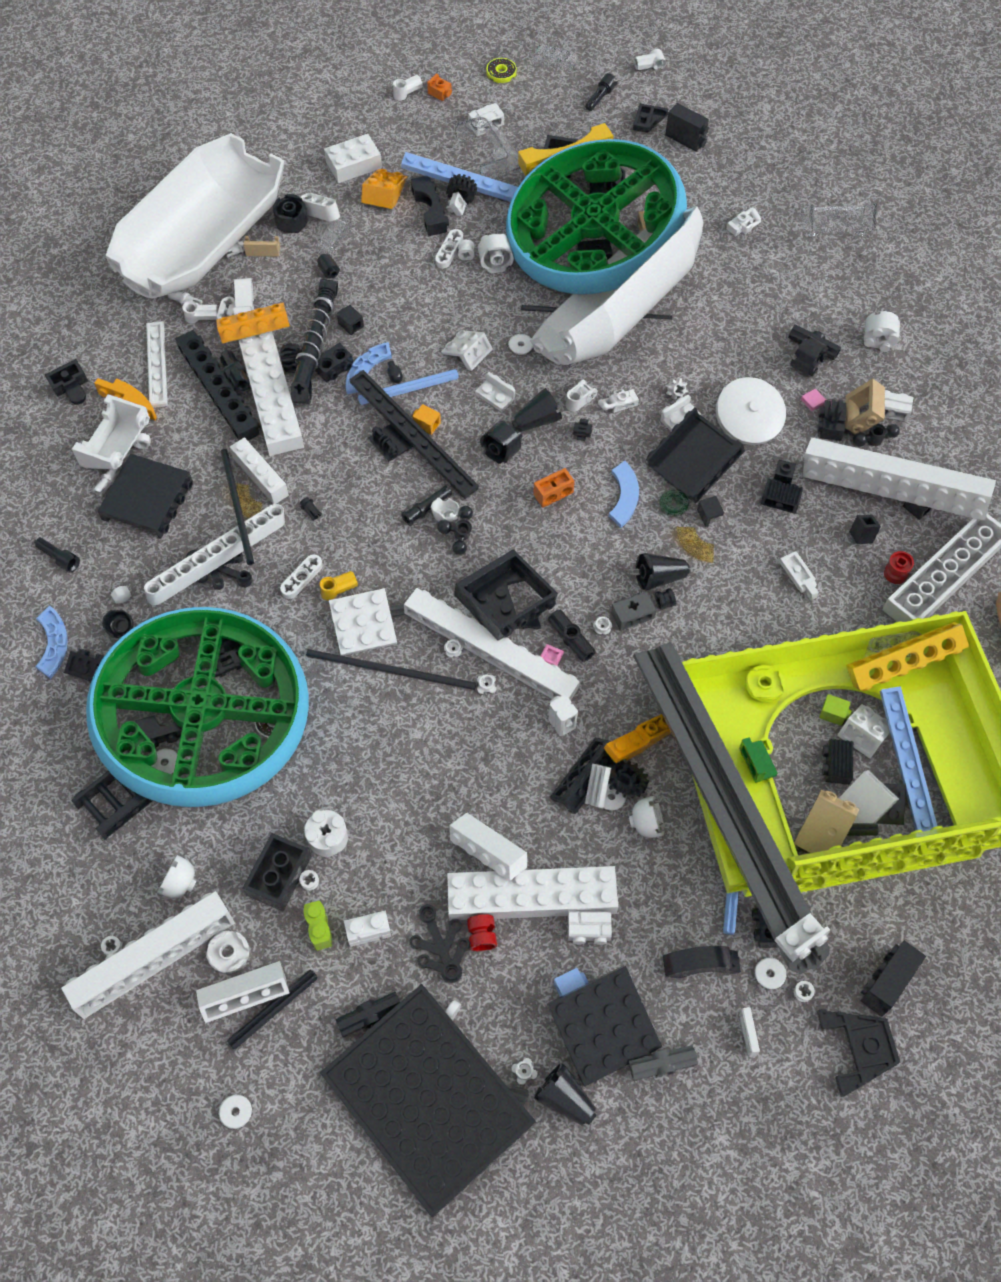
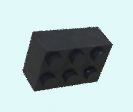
(277, 872)
(891, 977)

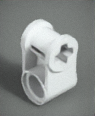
(579, 396)

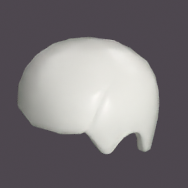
(441, 508)

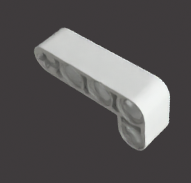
(243, 295)

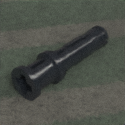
(420, 509)

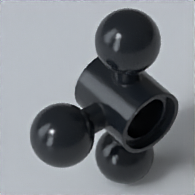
(876, 435)
(444, 527)

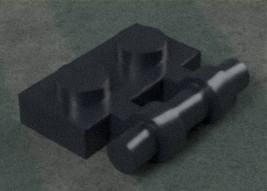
(228, 650)

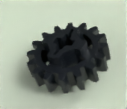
(625, 778)

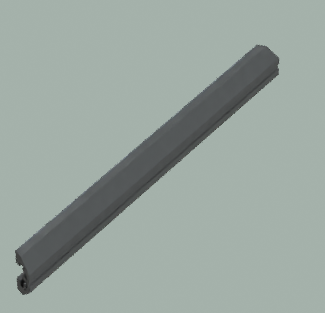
(727, 798)

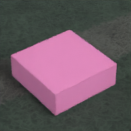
(813, 399)
(552, 655)

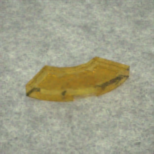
(248, 504)
(694, 545)

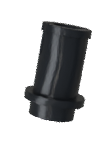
(310, 508)

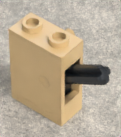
(830, 824)

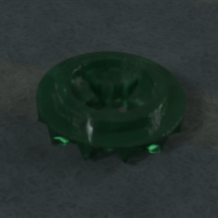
(679, 498)

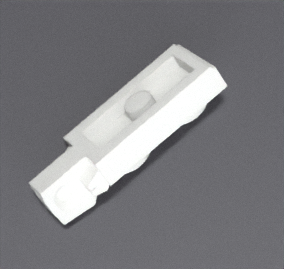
(799, 574)

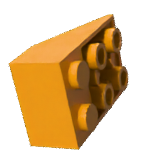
(383, 188)

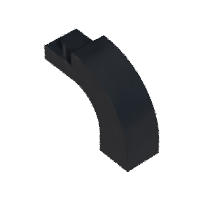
(701, 960)

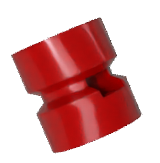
(898, 567)
(481, 930)

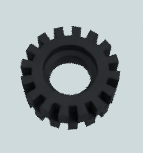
(464, 183)

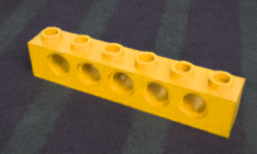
(955, 644)

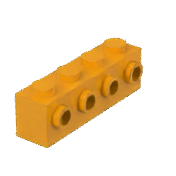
(252, 322)

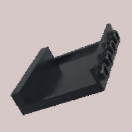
(694, 455)
(146, 494)

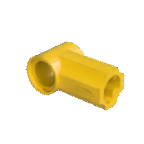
(337, 584)

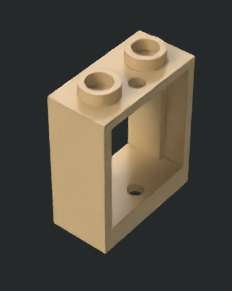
(868, 392)

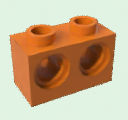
(553, 487)

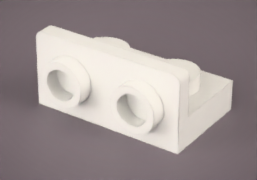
(496, 392)
(675, 413)
(802, 937)

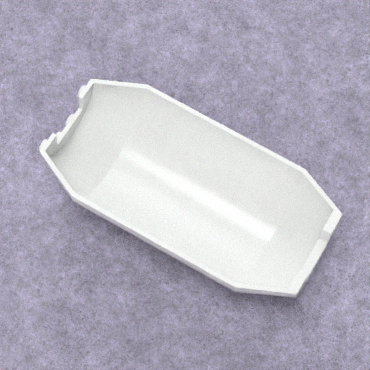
(193, 217)
(596, 322)

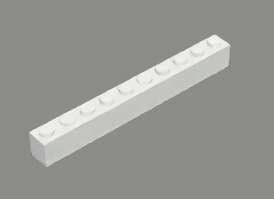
(501, 653)

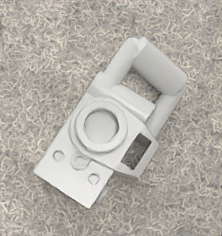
(744, 222)
(619, 400)

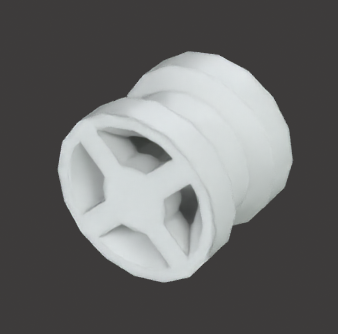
(466, 250)

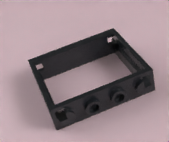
(493, 570)

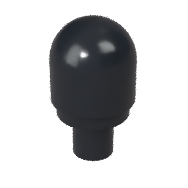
(394, 372)

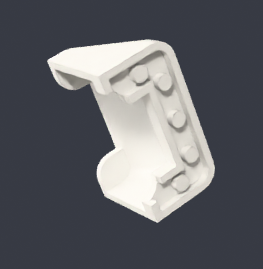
(114, 435)

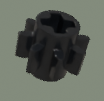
(582, 429)

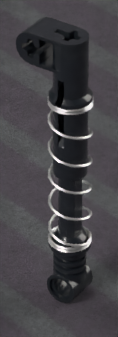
(307, 359)

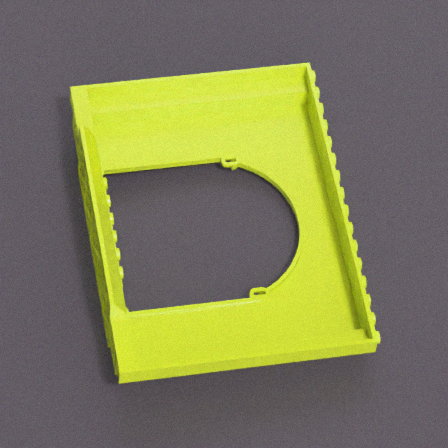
(948, 701)

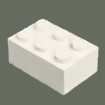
(353, 158)

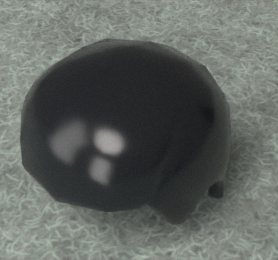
(117, 620)

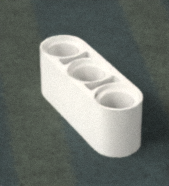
(321, 207)

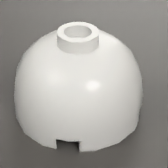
(647, 817)
(178, 879)

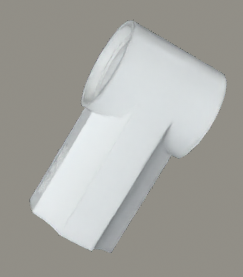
(654, 59)
(404, 87)
(196, 312)

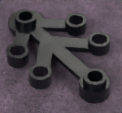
(242, 582)
(441, 947)

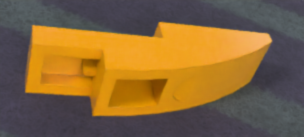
(126, 392)
(638, 740)

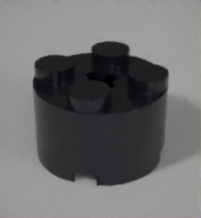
(290, 213)
(809, 356)
(501, 442)

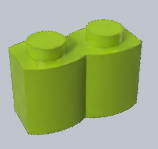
(318, 927)

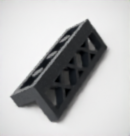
(577, 789)

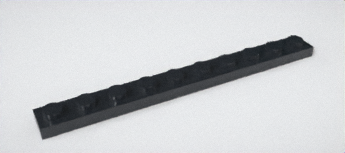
(414, 434)

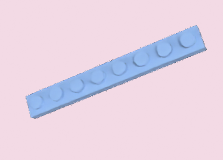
(445, 172)
(908, 759)

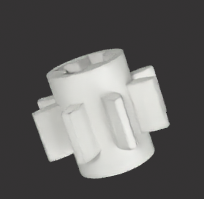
(672, 387)

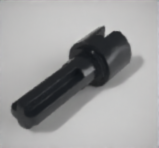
(605, 85)
(63, 558)

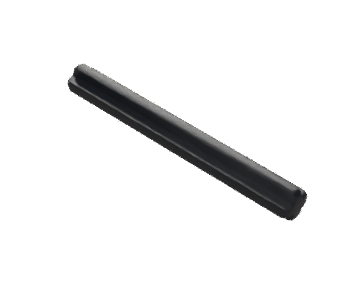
(271, 1009)

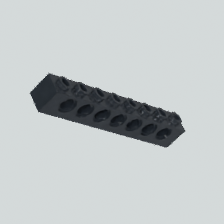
(217, 385)

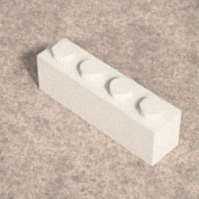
(259, 471)
(488, 846)
(242, 992)

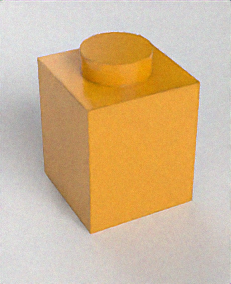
(427, 418)

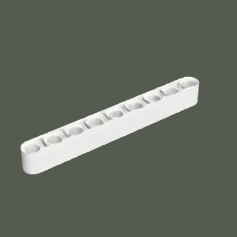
(212, 555)

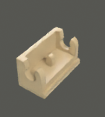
(262, 248)

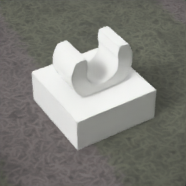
(456, 204)

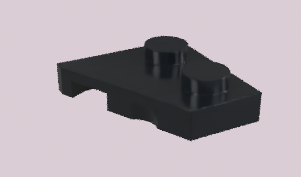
(648, 117)

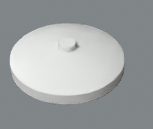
(750, 411)

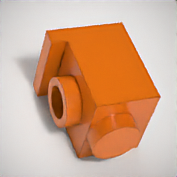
(439, 87)

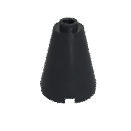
(537, 412)
(659, 570)
(566, 1096)

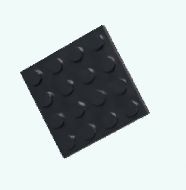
(604, 1025)

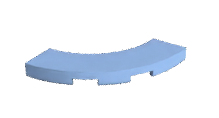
(367, 362)
(629, 494)
(57, 642)

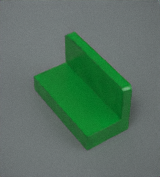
(757, 760)

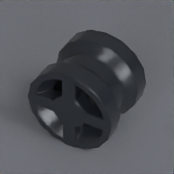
(665, 598)

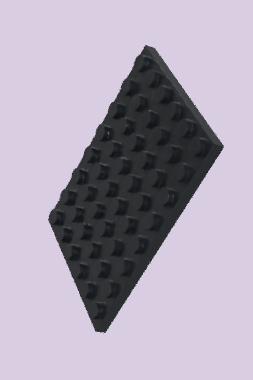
(427, 1099)

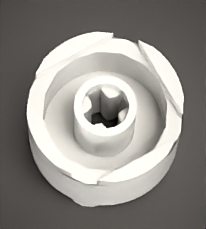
(495, 253)
(882, 331)
(325, 822)

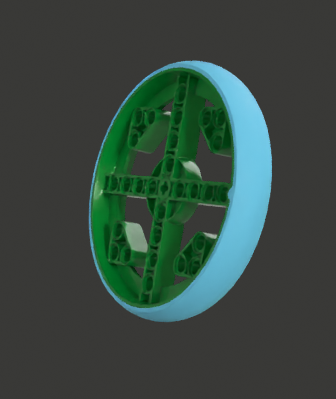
(594, 214)
(236, 778)

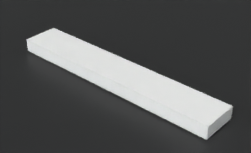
(157, 364)

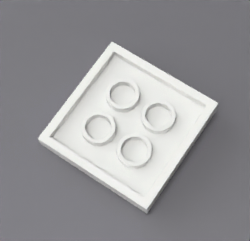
(362, 622)

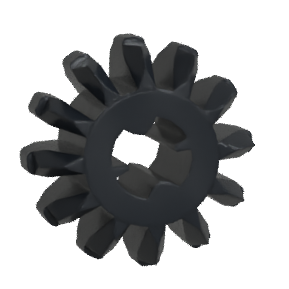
(288, 356)

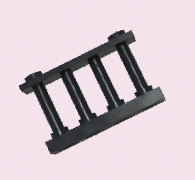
(123, 813)

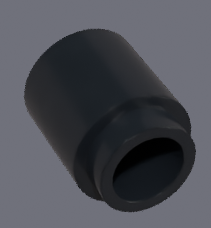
(328, 266)

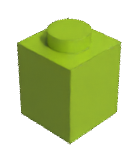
(835, 710)

